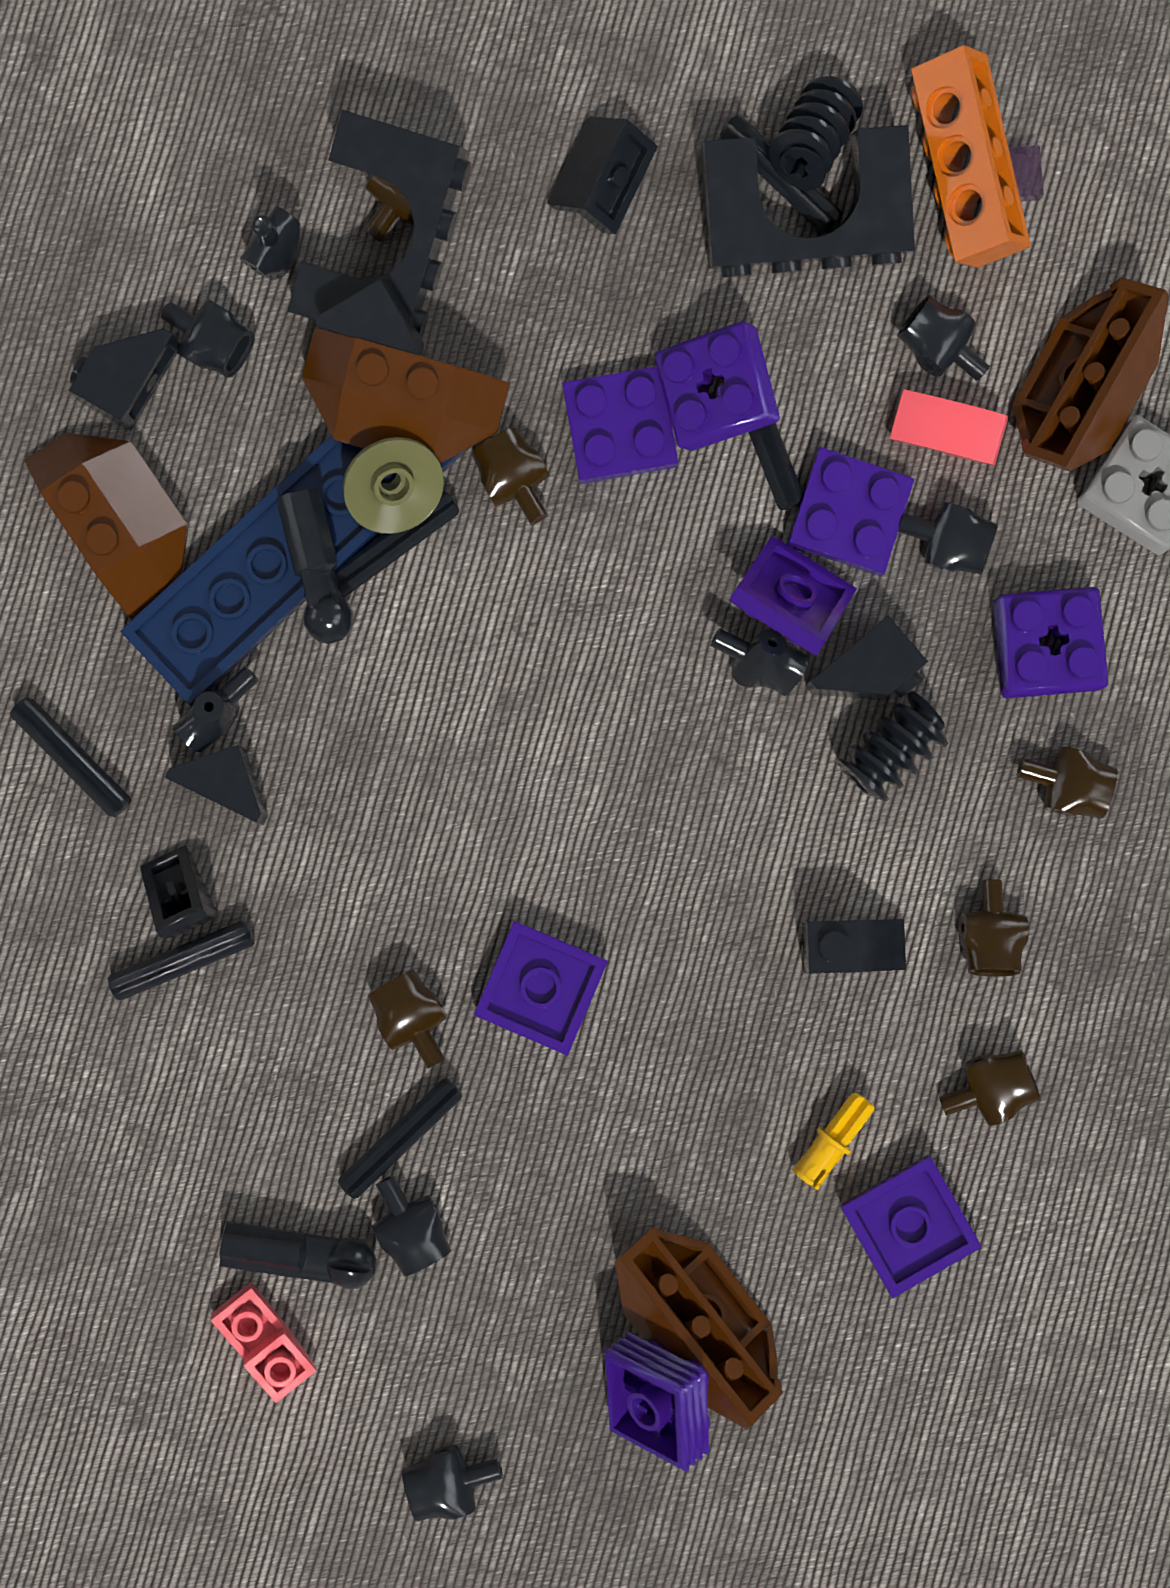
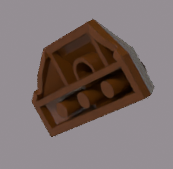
(1091, 375)
(387, 393)
(113, 514)
(699, 1311)

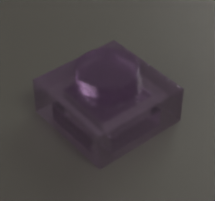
(1028, 172)

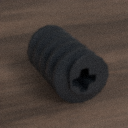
(815, 132)
(895, 747)

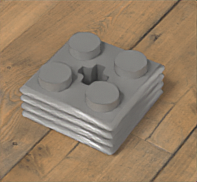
(1116, 489)

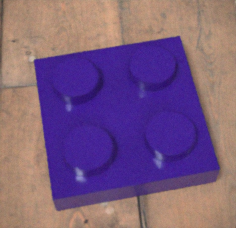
(619, 425)
(850, 511)
(793, 595)
(540, 988)
(910, 1226)

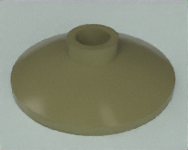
(406, 499)

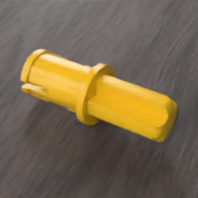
(833, 1141)

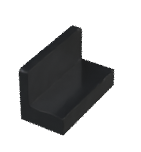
(603, 172)

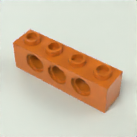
(1000, 227)

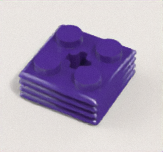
(742, 402)
(1030, 668)
(658, 1400)

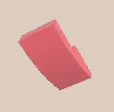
(949, 427)
(264, 1342)

